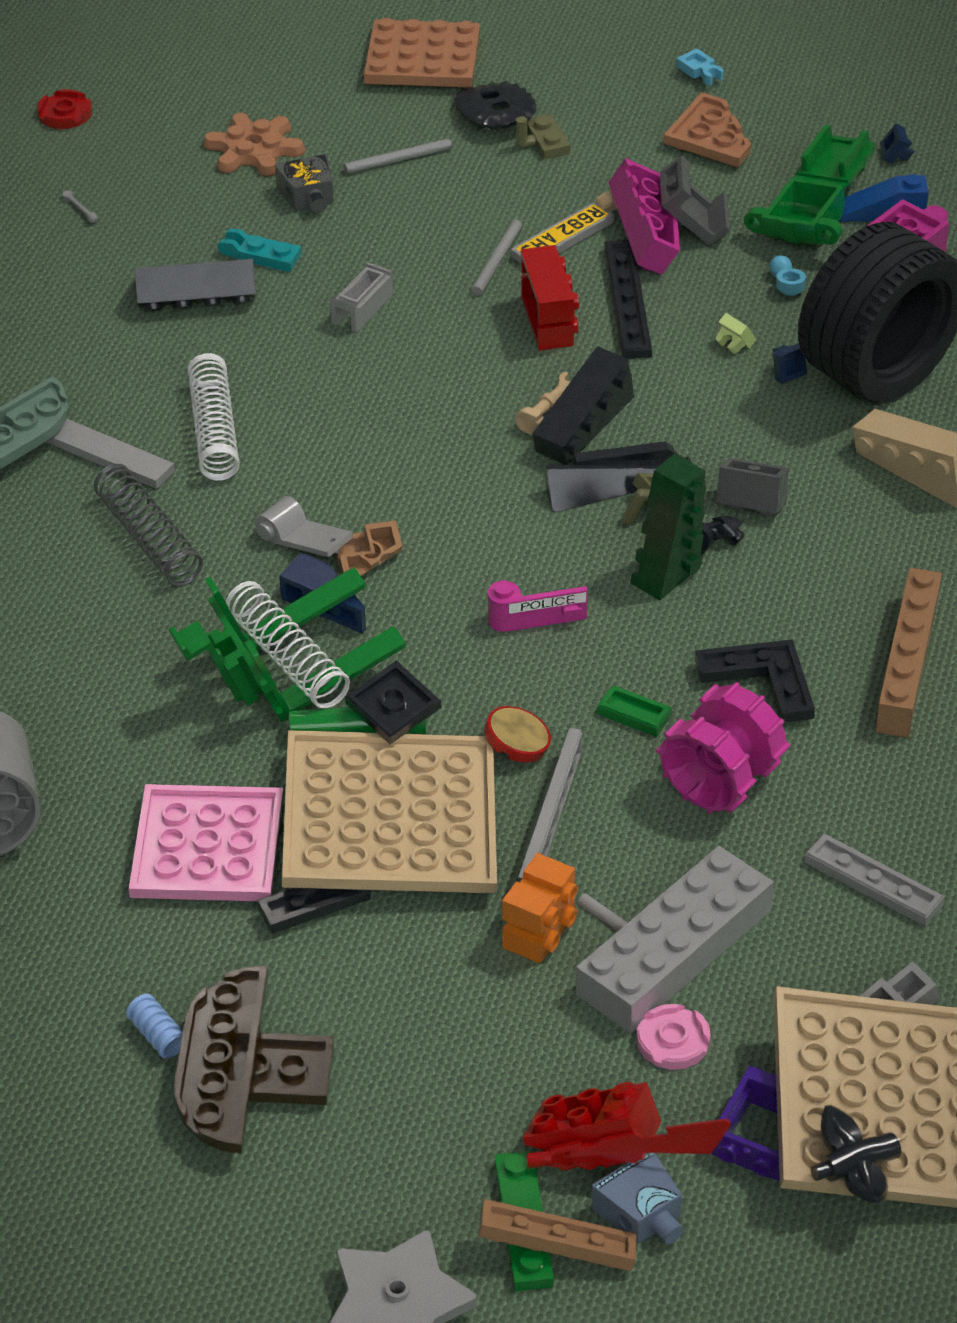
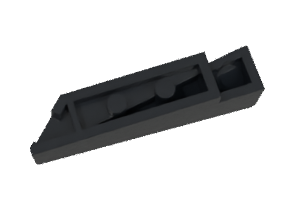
(602, 474)

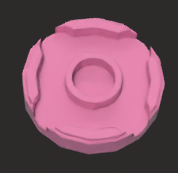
(673, 1037)

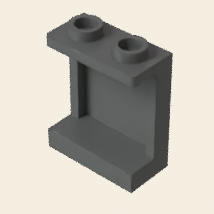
(700, 215)

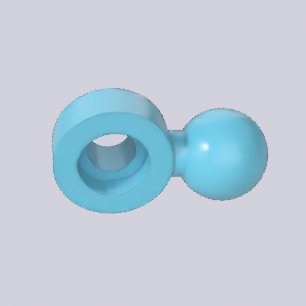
(788, 280)

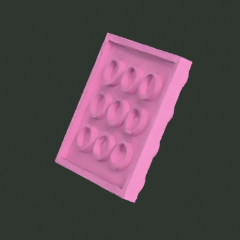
(206, 843)

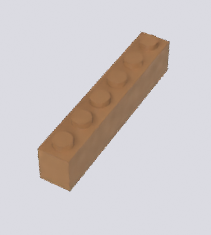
(908, 653)

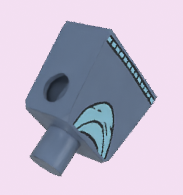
(640, 1200)

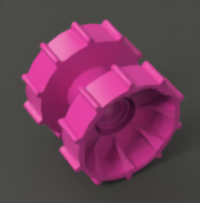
(723, 748)

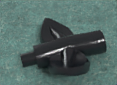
(854, 1156)

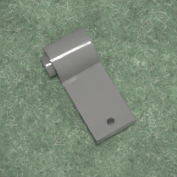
(287, 526)

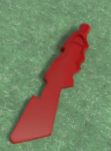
(629, 1146)

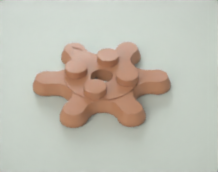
(262, 155)

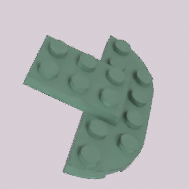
(31, 419)

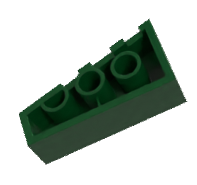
(671, 528)

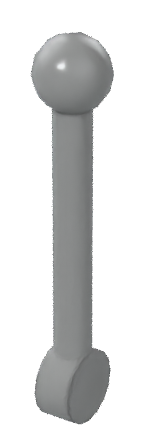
(69, 196)

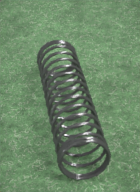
(177, 554)

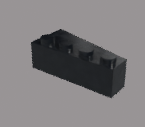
(585, 406)

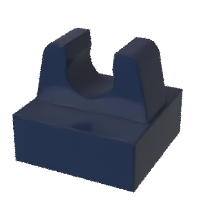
(896, 145)
(788, 363)

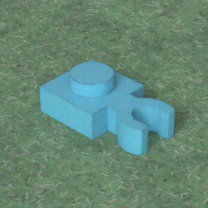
(699, 65)

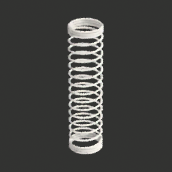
(216, 447)

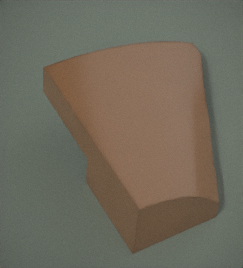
(370, 547)

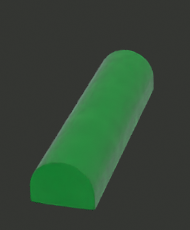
(336, 720)

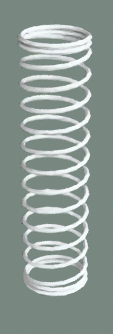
(313, 691)

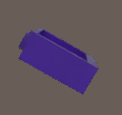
(759, 1089)

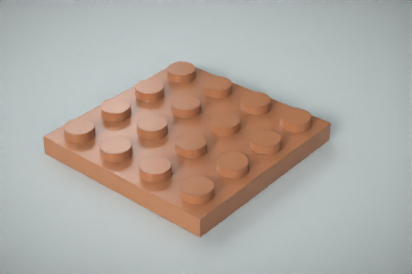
(422, 53)

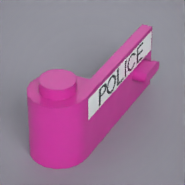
(512, 611)

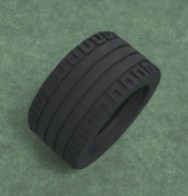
(880, 312)

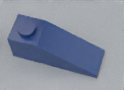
(879, 198)

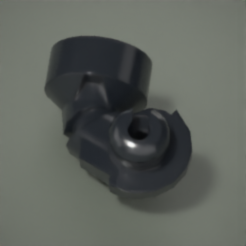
(719, 528)

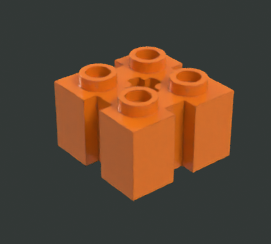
(539, 908)

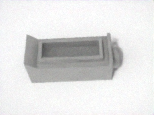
(363, 296)

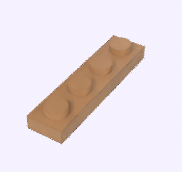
(557, 1235)

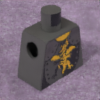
(306, 182)

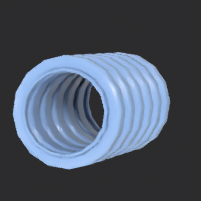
(155, 1025)

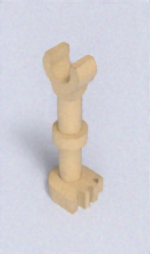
(529, 418)

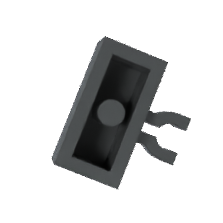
(752, 486)

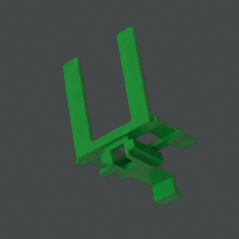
(242, 665)

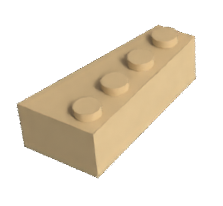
(911, 451)

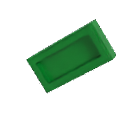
(634, 710)

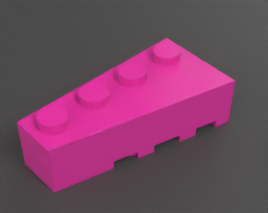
(648, 225)

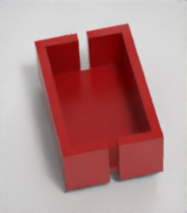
(548, 297)

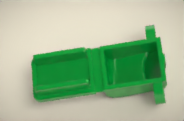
(815, 196)

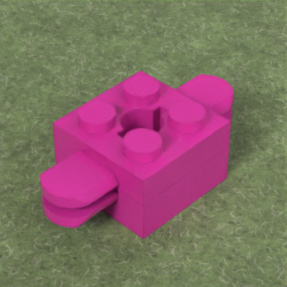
(927, 223)

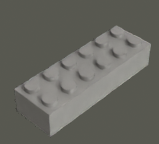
(674, 938)

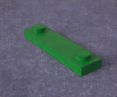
(520, 1188)

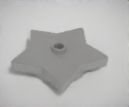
(400, 1286)

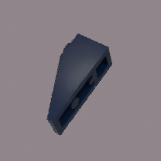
(309, 574)

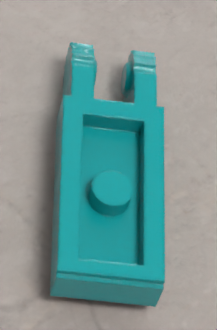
(262, 250)

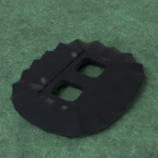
(480, 110)

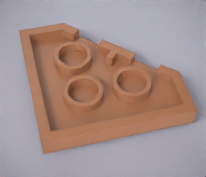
(710, 131)

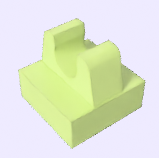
(735, 331)

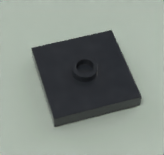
(393, 702)

